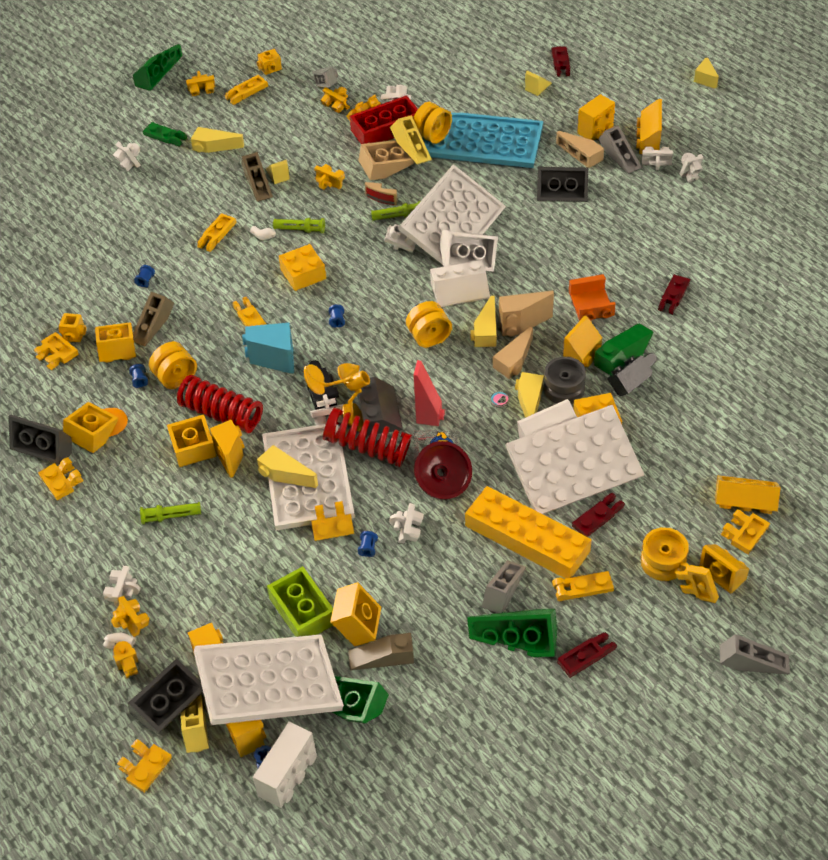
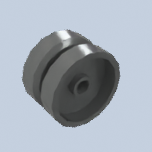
(564, 379)

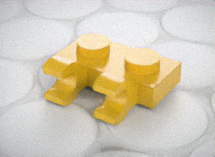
(372, 102)
(59, 348)
(55, 480)
(334, 526)
(750, 532)
(699, 581)
(148, 768)

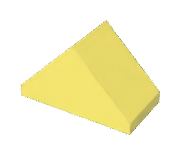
(706, 74)
(535, 83)
(278, 172)

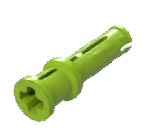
(405, 210)
(308, 224)
(160, 513)

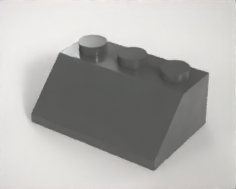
(562, 184)
(380, 405)
(38, 440)
(165, 697)

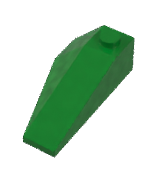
(156, 68)
(619, 348)
(526, 630)
(361, 699)

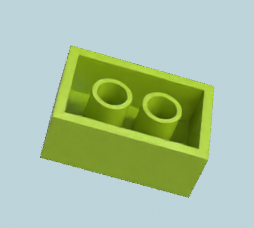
(301, 603)

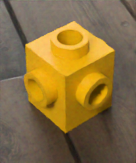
(269, 61)
(72, 327)

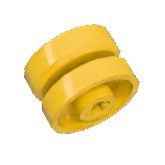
(433, 122)
(428, 324)
(172, 364)
(663, 553)

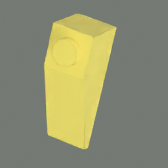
(213, 140)
(410, 140)
(485, 326)
(529, 392)
(285, 469)
(194, 727)

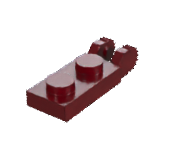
(560, 60)
(674, 293)
(597, 515)
(585, 654)

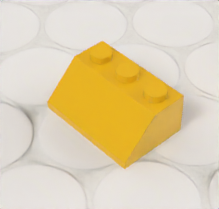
(650, 127)
(747, 494)

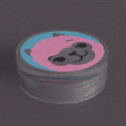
(499, 400)

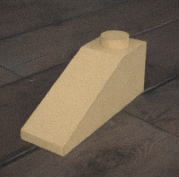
(581, 148)
(512, 356)

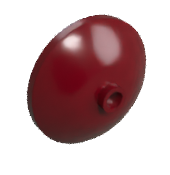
(451, 461)

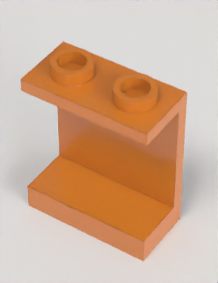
(591, 298)

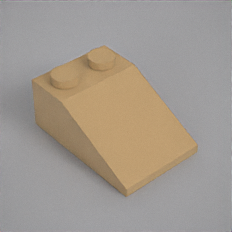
(383, 159)
(524, 311)

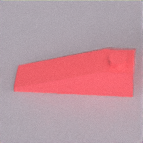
(427, 401)

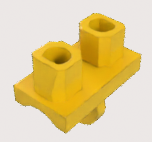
(201, 82)
(337, 96)
(326, 177)
(126, 616)
(125, 658)

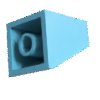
(270, 346)

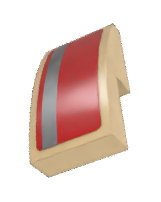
(380, 194)

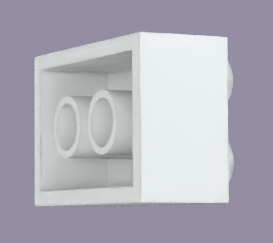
(285, 765)

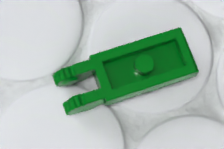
(164, 134)

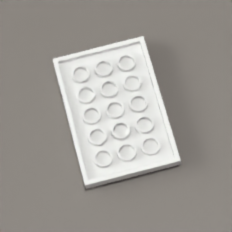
(451, 205)
(574, 460)
(296, 504)
(267, 679)

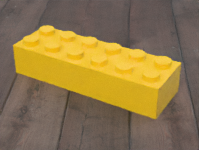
(528, 532)
(247, 734)

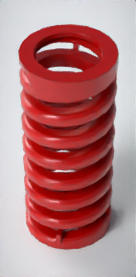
(194, 393)
(330, 436)

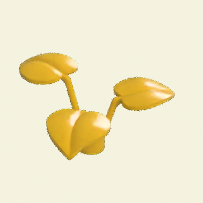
(349, 376)

